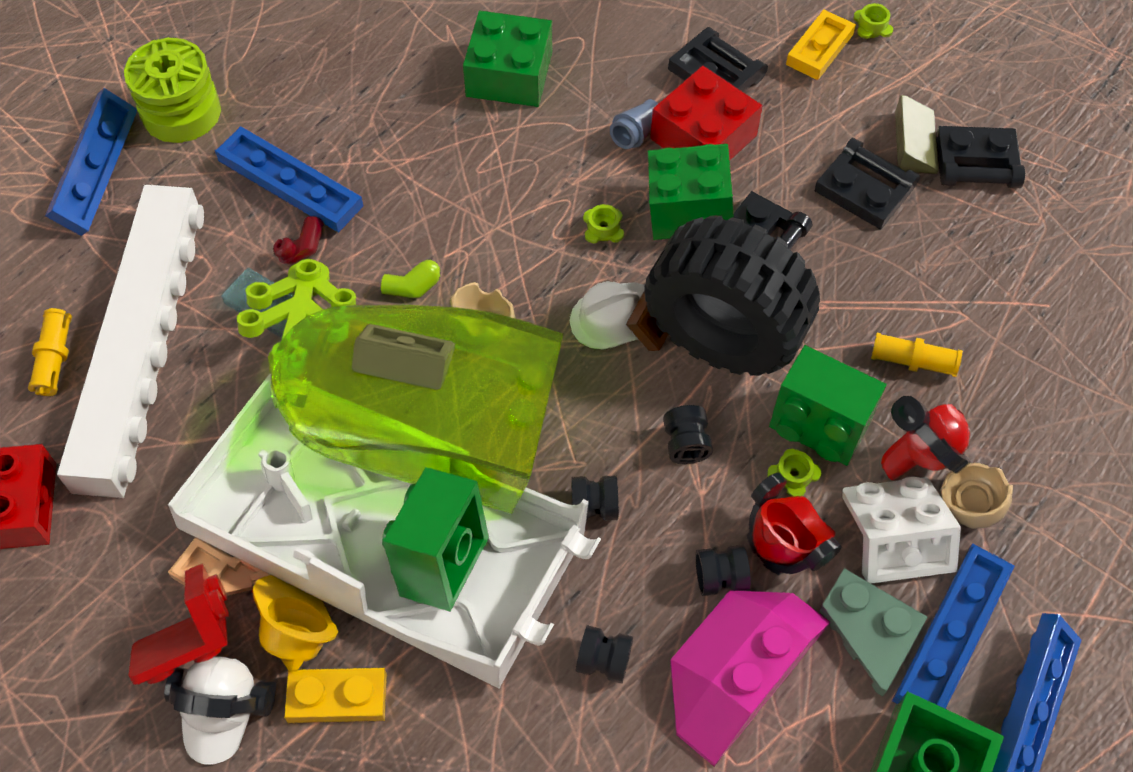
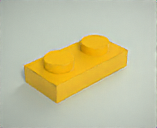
(820, 44)
(336, 695)

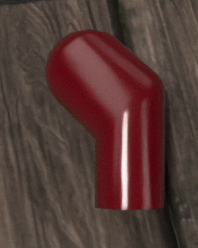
(306, 245)

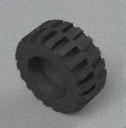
(732, 295)

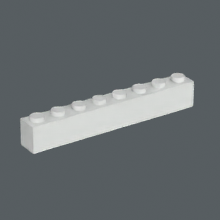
(132, 344)

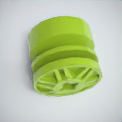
(173, 90)

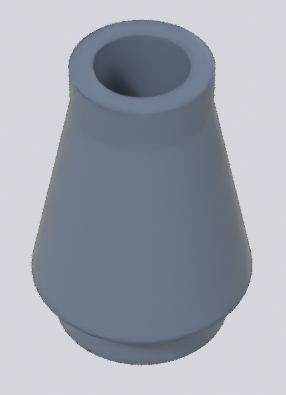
(633, 125)

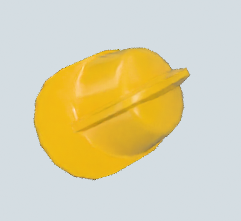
(291, 622)

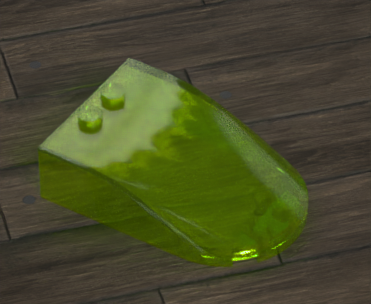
(473, 427)

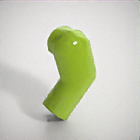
(414, 283)

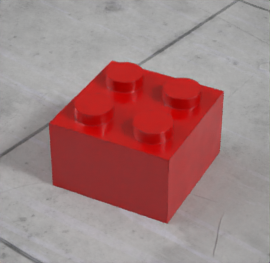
(706, 112)

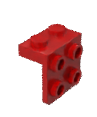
(191, 639)

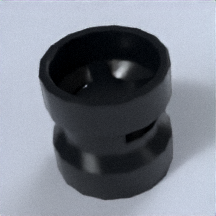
(688, 439)
(601, 496)
(726, 570)
(604, 654)

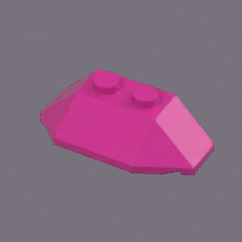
(737, 665)

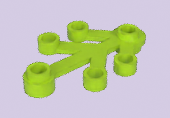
(307, 280)

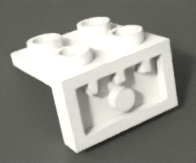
(903, 529)

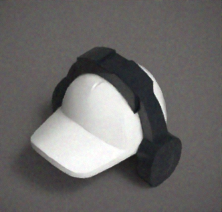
(216, 706)

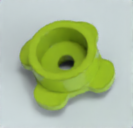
(873, 21)
(607, 216)
(800, 462)

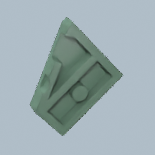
(872, 626)

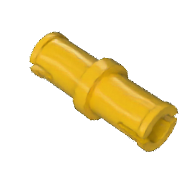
(50, 352)
(917, 354)

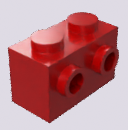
(26, 495)

